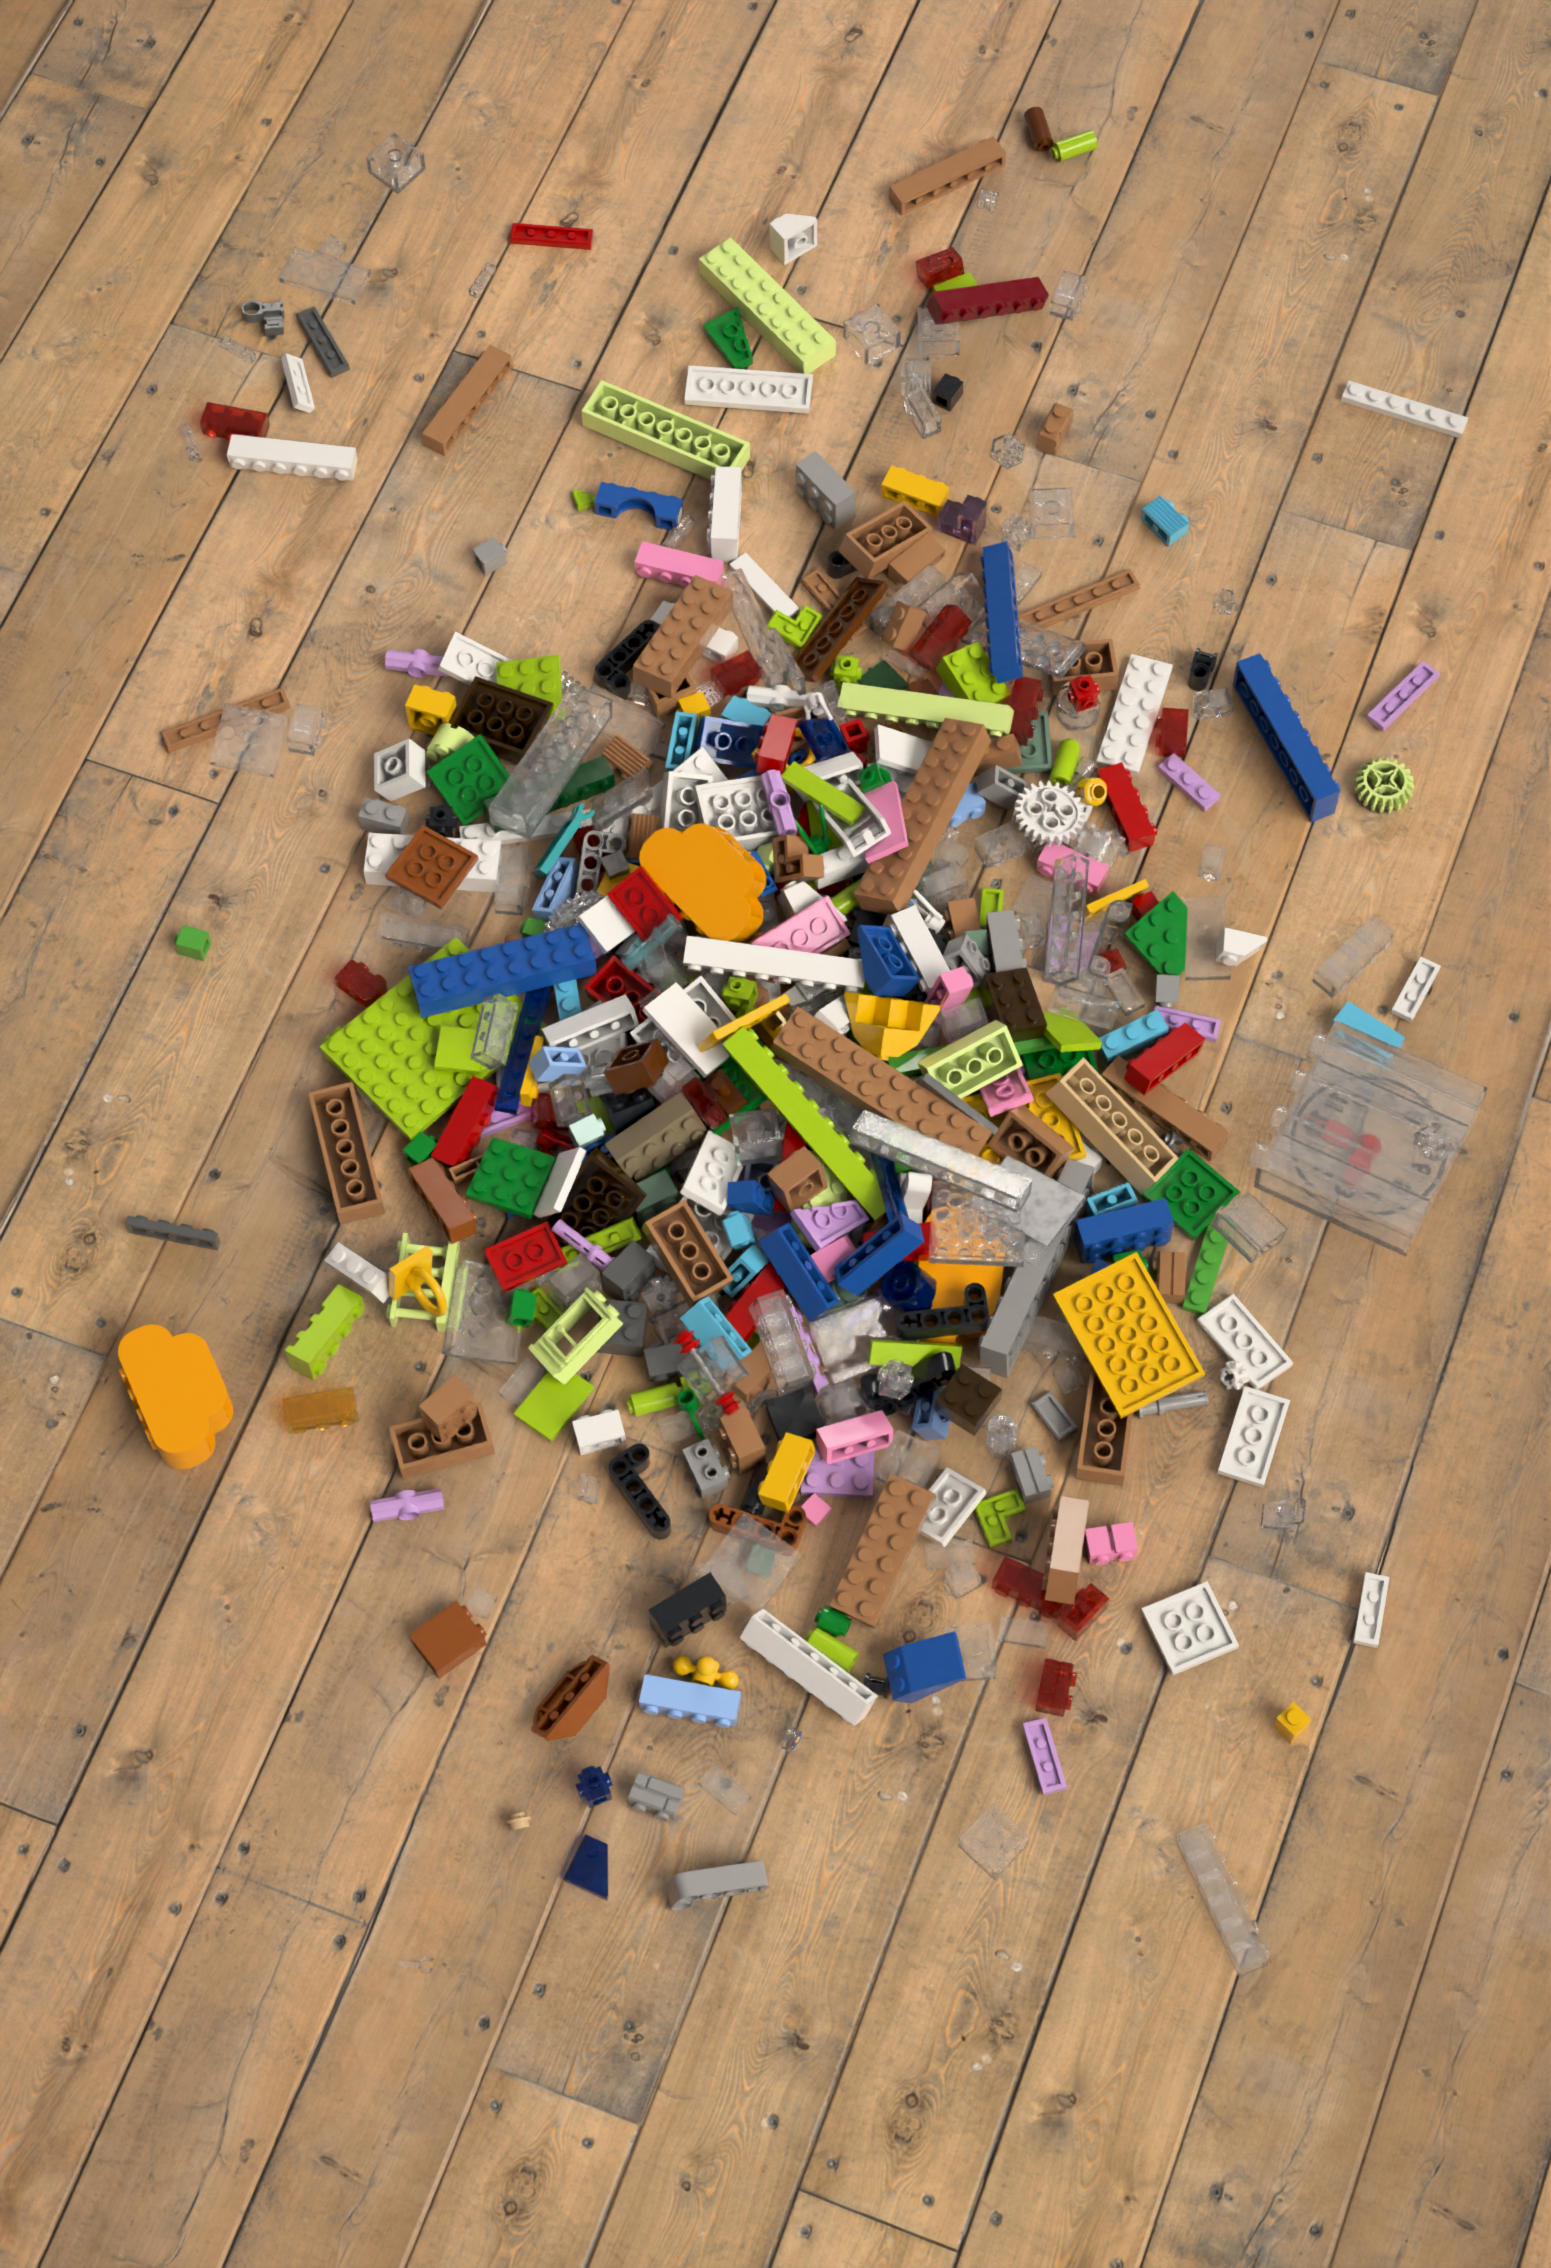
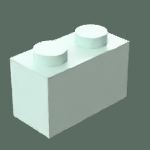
(586, 1131)

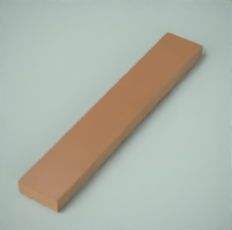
(1082, 600)
(207, 726)

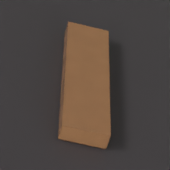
(827, 595)

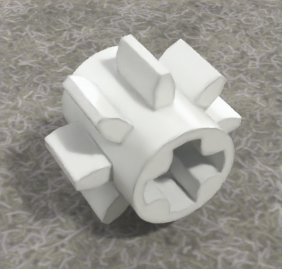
(1234, 1375)

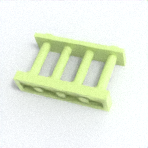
(445, 1273)

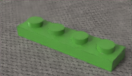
(1205, 1272)

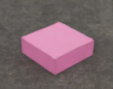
(816, 1510)

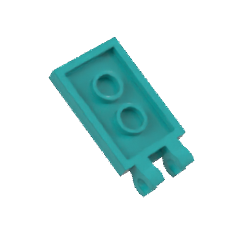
(561, 840)

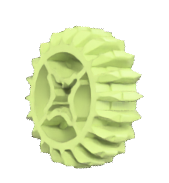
(1384, 774)

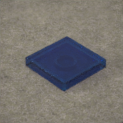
(824, 738)

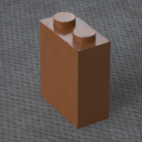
(448, 1639)

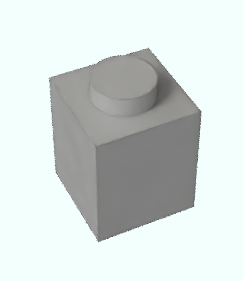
(490, 556)
(1166, 989)

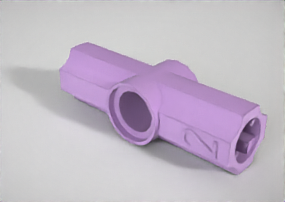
(416, 663)
(776, 792)
(407, 1505)

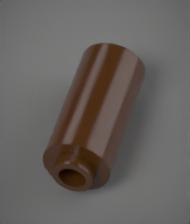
(1038, 129)

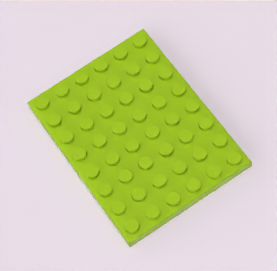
(394, 1050)

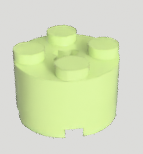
(447, 741)

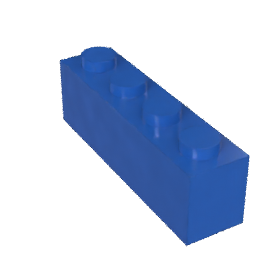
(879, 1254)
(799, 1272)

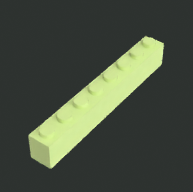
(923, 708)

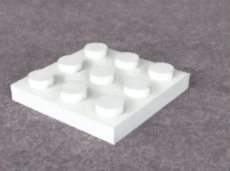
(1189, 1628)

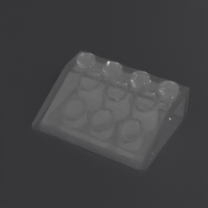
(477, 1317)

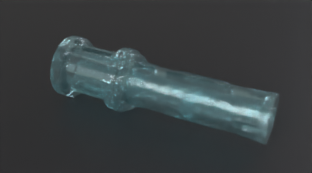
(659, 936)

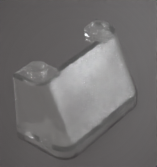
(1100, 927)

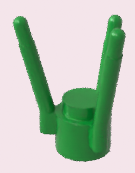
(816, 843)
(690, 1403)

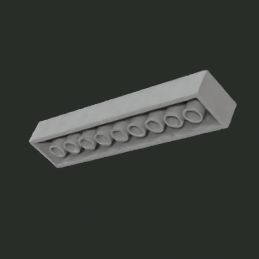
(1029, 1286)

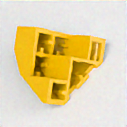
(888, 1024)

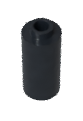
(751, 1501)

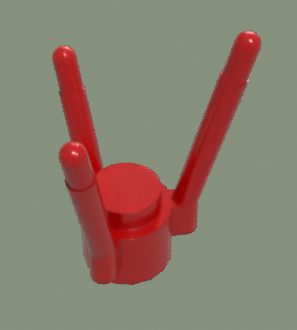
(551, 1140)

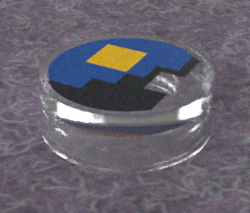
(791, 1739)

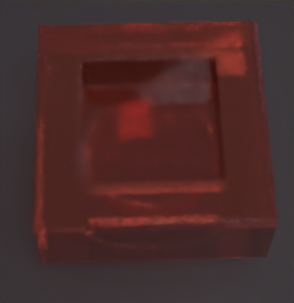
(1115, 959)

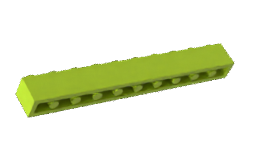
(806, 1120)

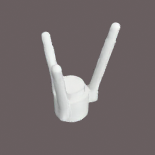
(817, 706)
(933, 918)

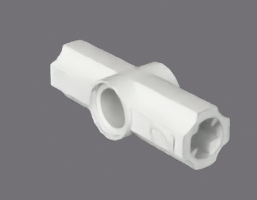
(776, 698)

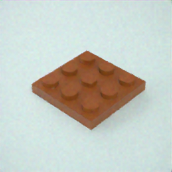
(431, 867)

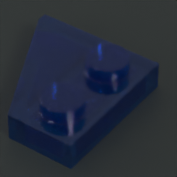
(590, 1867)

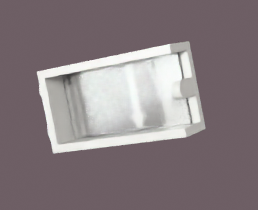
(865, 830)

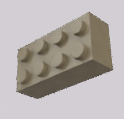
(657, 1138)

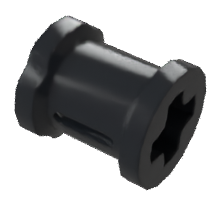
(877, 1685)

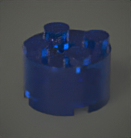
(909, 1287)

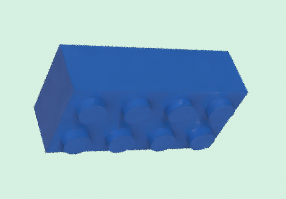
(1123, 1231)

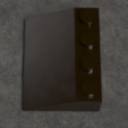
(503, 717)
(598, 1197)

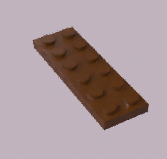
(839, 627)

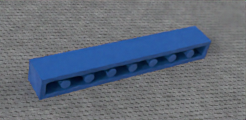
(1002, 612)

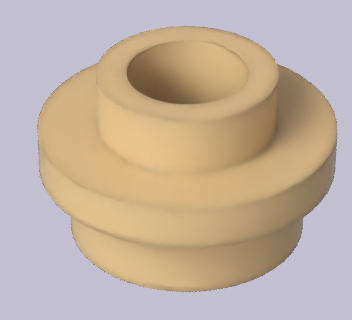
(518, 1821)

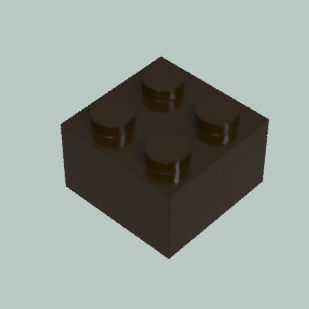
(968, 1399)

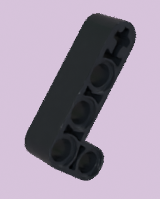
(623, 651)
(942, 1315)
(927, 1375)
(643, 1494)

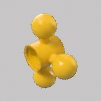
(705, 1672)

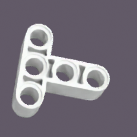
(915, 1191)

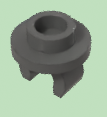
(1170, 1138)

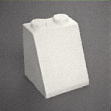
(797, 897)

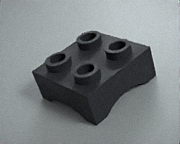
(795, 1414)

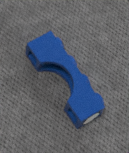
(616, 499)

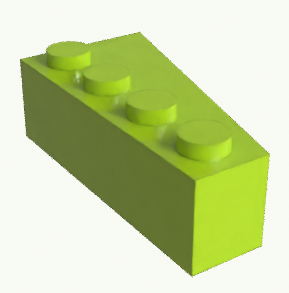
(325, 1332)

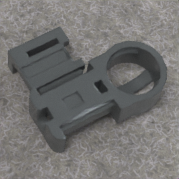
(270, 312)

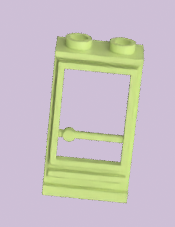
(553, 1359)

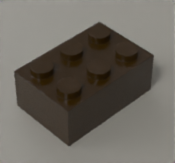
(1013, 1001)

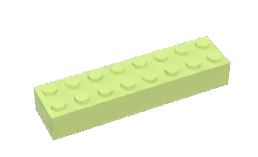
(767, 307)
(662, 431)

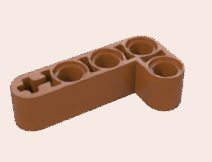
(783, 1530)

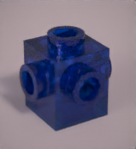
(594, 1786)

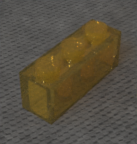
(320, 1410)

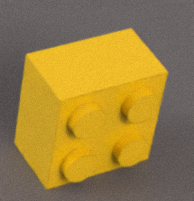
(429, 709)

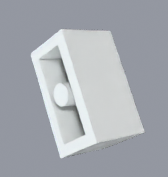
(599, 1431)

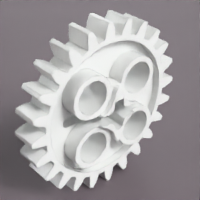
(1049, 813)

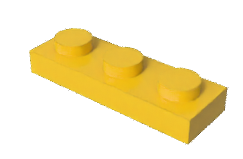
(529, 1087)

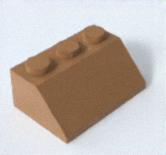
(1031, 1141)

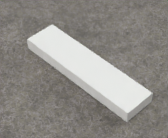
(764, 586)

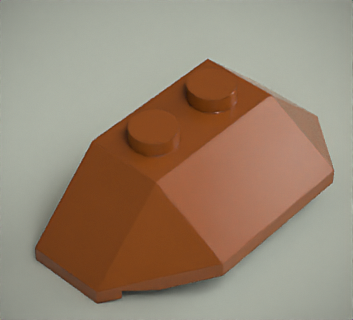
(572, 1700)

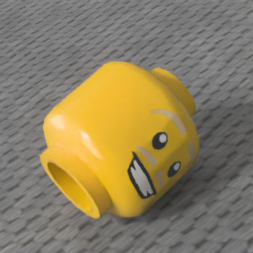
(1092, 791)

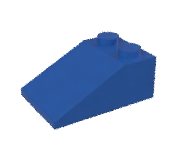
(728, 740)
(885, 962)
(924, 1667)

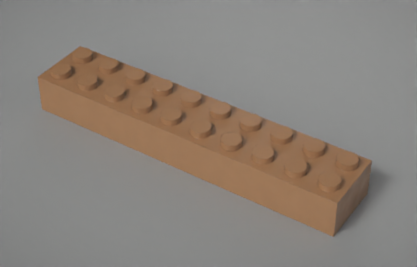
(926, 814)
(873, 1083)

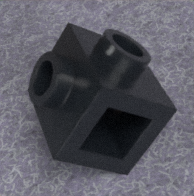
(442, 820)

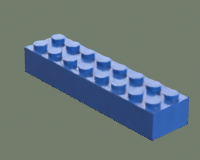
(1286, 737)
(502, 969)

